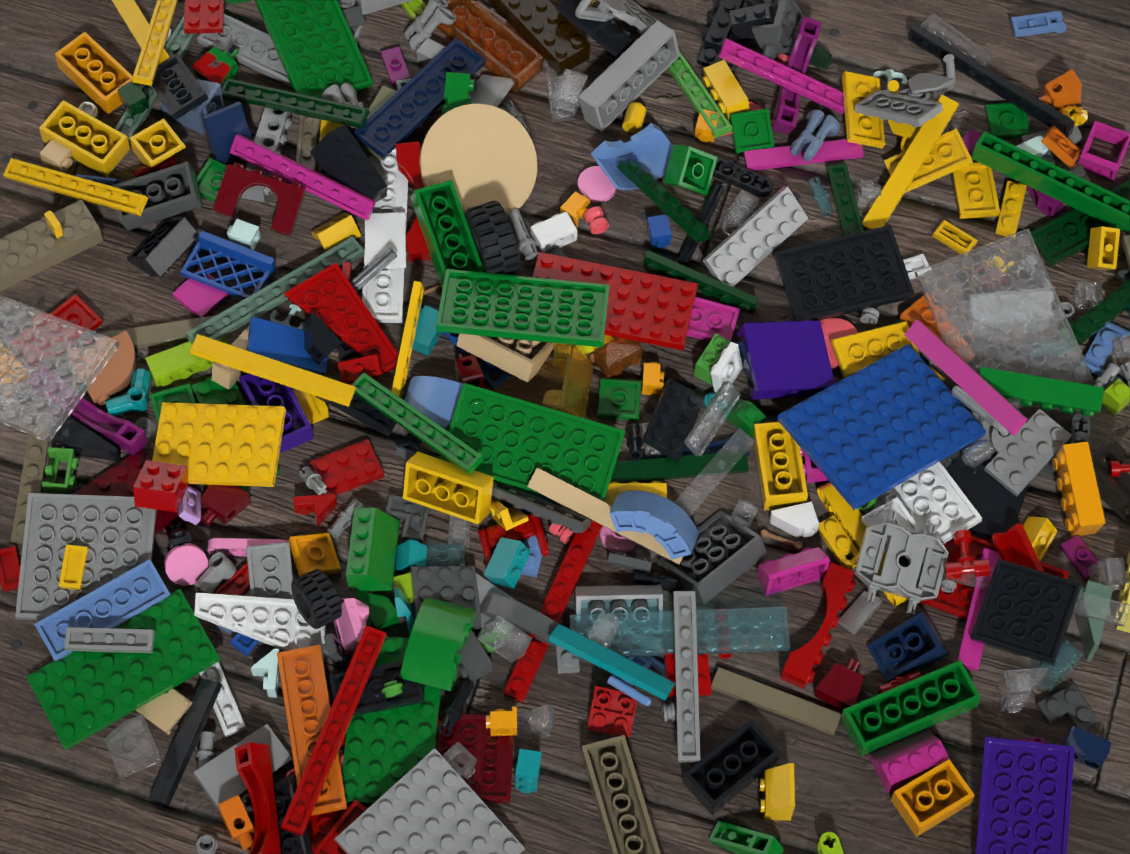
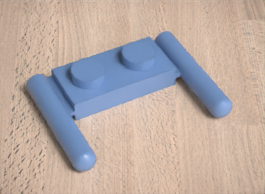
(1102, 348)
(627, 687)

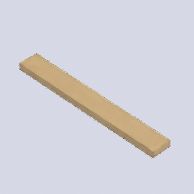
(590, 508)

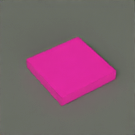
(199, 297)

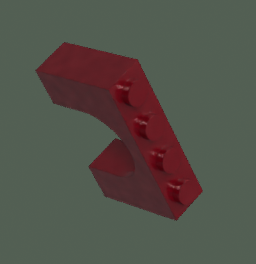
(238, 180)

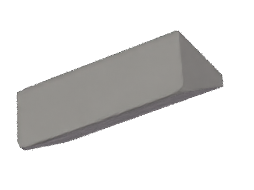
(859, 613)

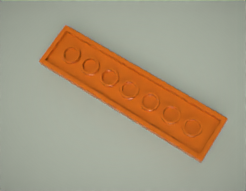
(306, 711)

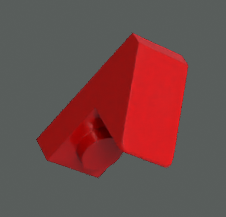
(320, 504)

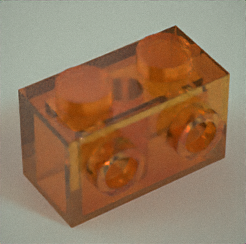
(617, 356)

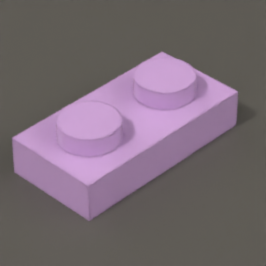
(190, 506)

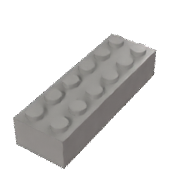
(629, 76)

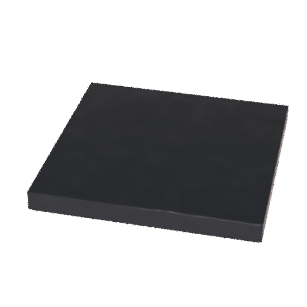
(989, 497)
(1026, 612)

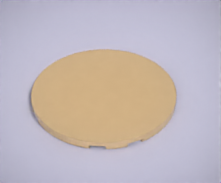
(483, 155)

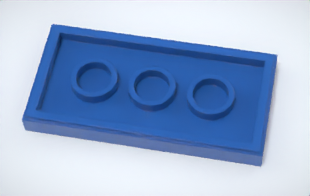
(282, 344)

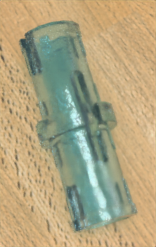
(820, 196)

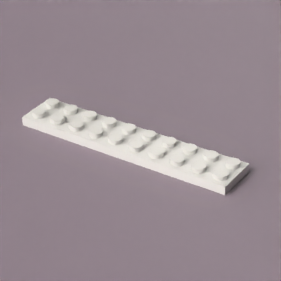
(385, 291)

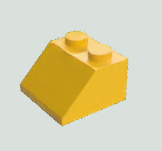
(156, 143)
(778, 793)

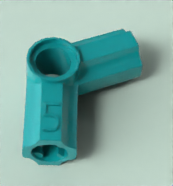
(138, 390)

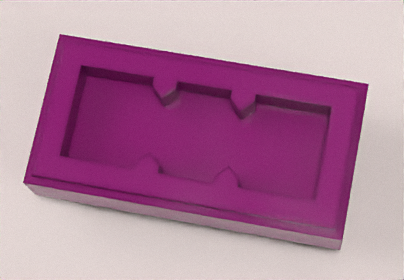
(395, 65)
(1078, 555)

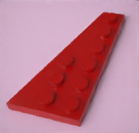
(344, 313)

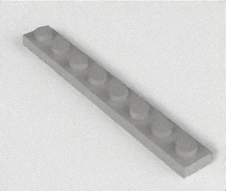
(686, 676)

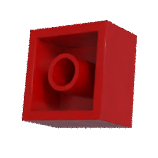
(160, 486)

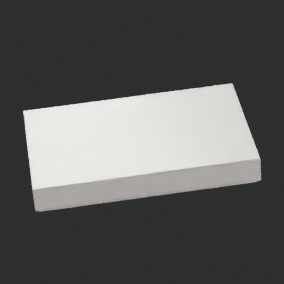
(385, 232)

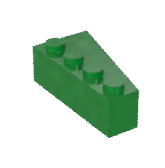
(457, 90)

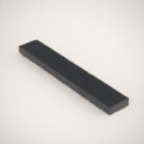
(185, 742)

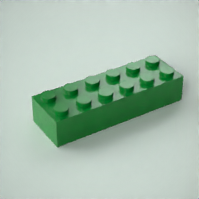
(445, 229)
(910, 708)

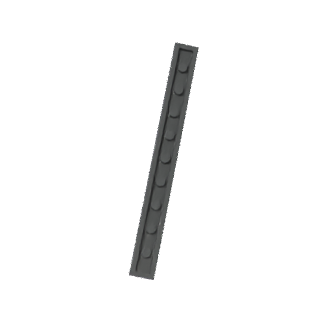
(518, 498)

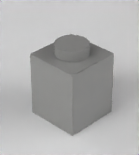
(427, 51)

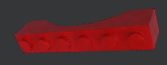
(408, 165)
(802, 661)
(255, 768)

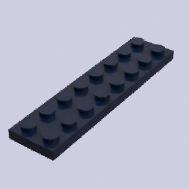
(417, 99)

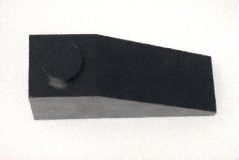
(84, 442)

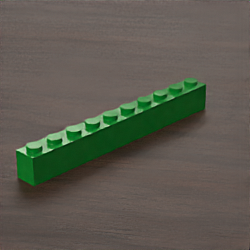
(1053, 181)

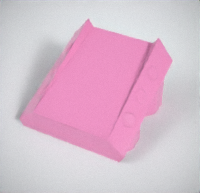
(352, 623)

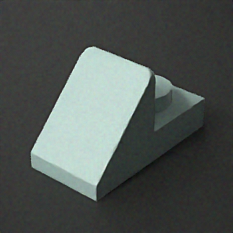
(1037, 148)
(269, 668)

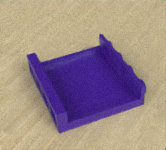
(787, 358)

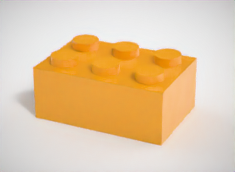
(932, 797)

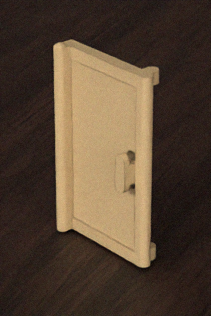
(165, 710)

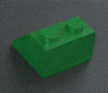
(690, 169)

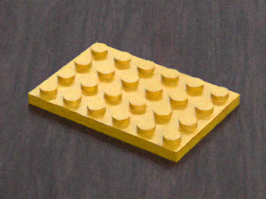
(221, 442)

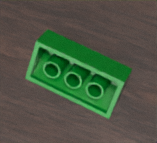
(372, 550)

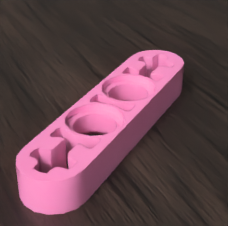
(235, 546)

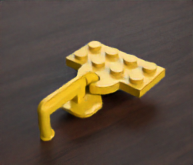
(946, 156)

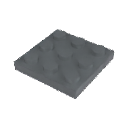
(446, 584)

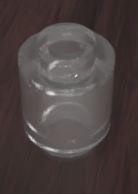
(977, 453)

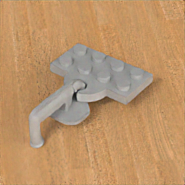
(623, 9)
(910, 104)
(1018, 456)

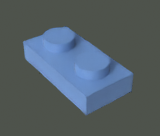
(533, 564)

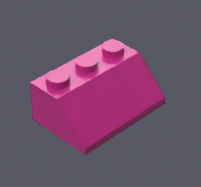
(792, 570)
(907, 759)

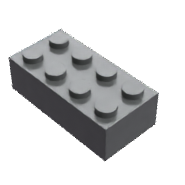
(168, 194)

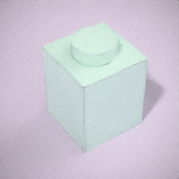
(244, 234)

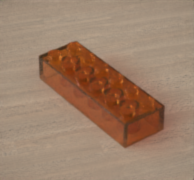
(503, 50)

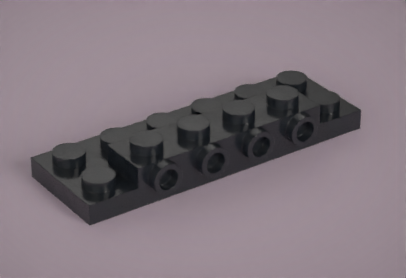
(719, 30)

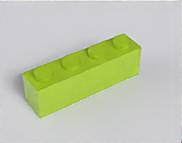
(177, 364)

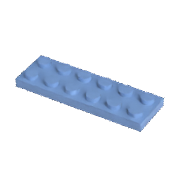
(105, 606)

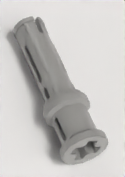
(527, 244)

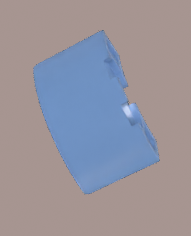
(647, 147)
(434, 398)
(657, 516)

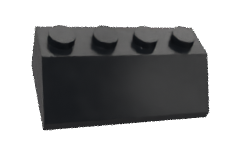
(602, 32)
(347, 164)

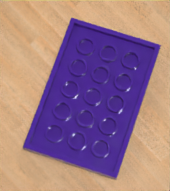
(1024, 797)

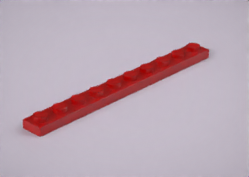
(554, 608)
(333, 731)

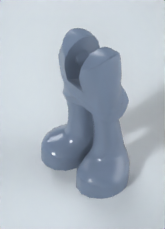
(807, 141)

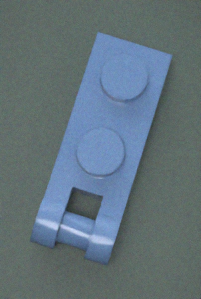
(1038, 24)

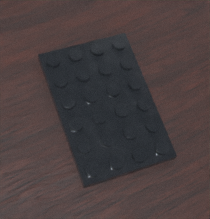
(844, 274)

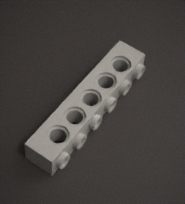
(267, 136)

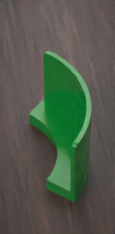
(435, 643)

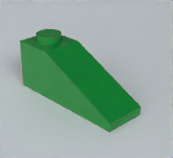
(743, 840)

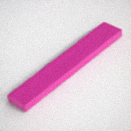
(782, 156)
(970, 650)

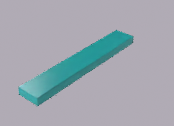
(611, 662)

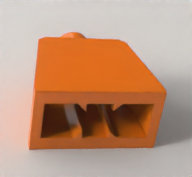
(1063, 91)
(232, 814)

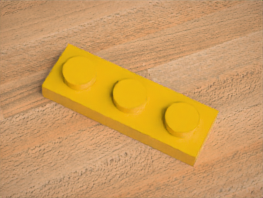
(1010, 209)

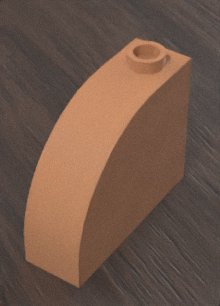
(116, 373)

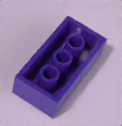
(269, 393)

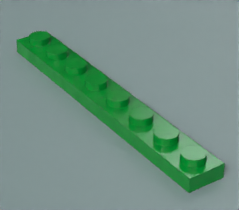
(417, 423)

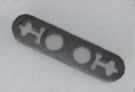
(738, 172)

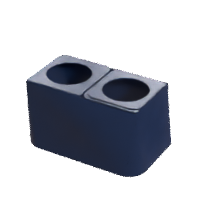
(1089, 748)

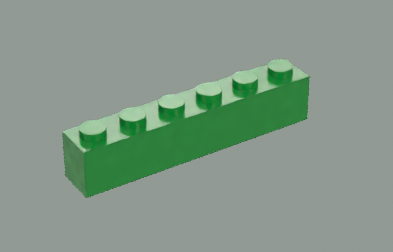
(1045, 392)

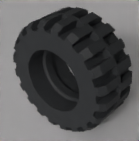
(493, 238)

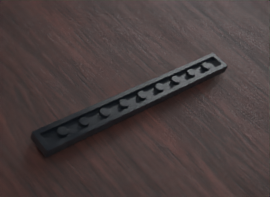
(991, 80)

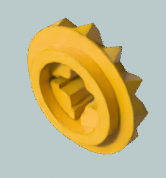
(1078, 114)

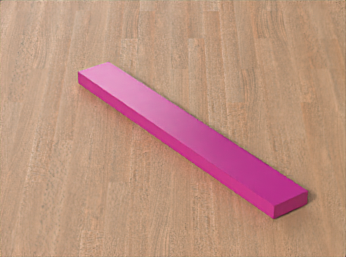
(782, 75)
(311, 180)
(966, 377)

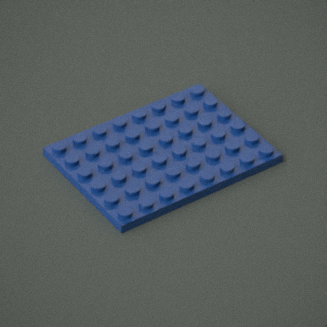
(881, 426)

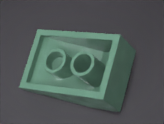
(1091, 629)

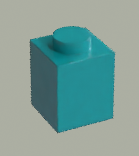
(410, 555)

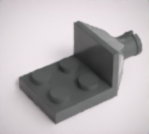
(778, 37)

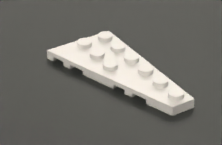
(261, 618)

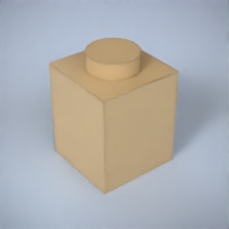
(56, 156)

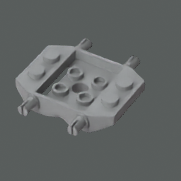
(894, 577)

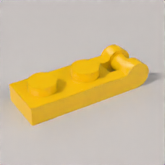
(838, 542)

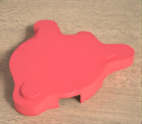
(833, 329)

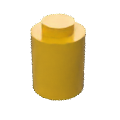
(634, 118)

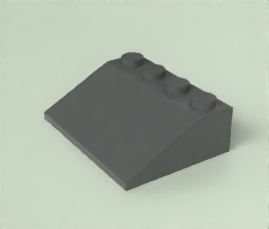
(718, 557)

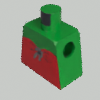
(217, 65)

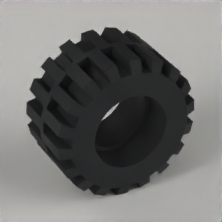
(316, 599)

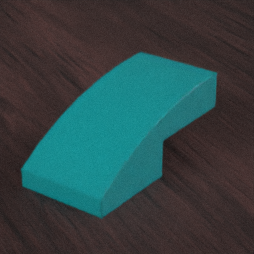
(404, 608)

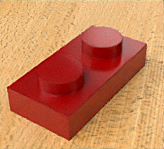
(354, 368)

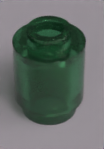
(820, 58)

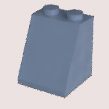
(194, 118)

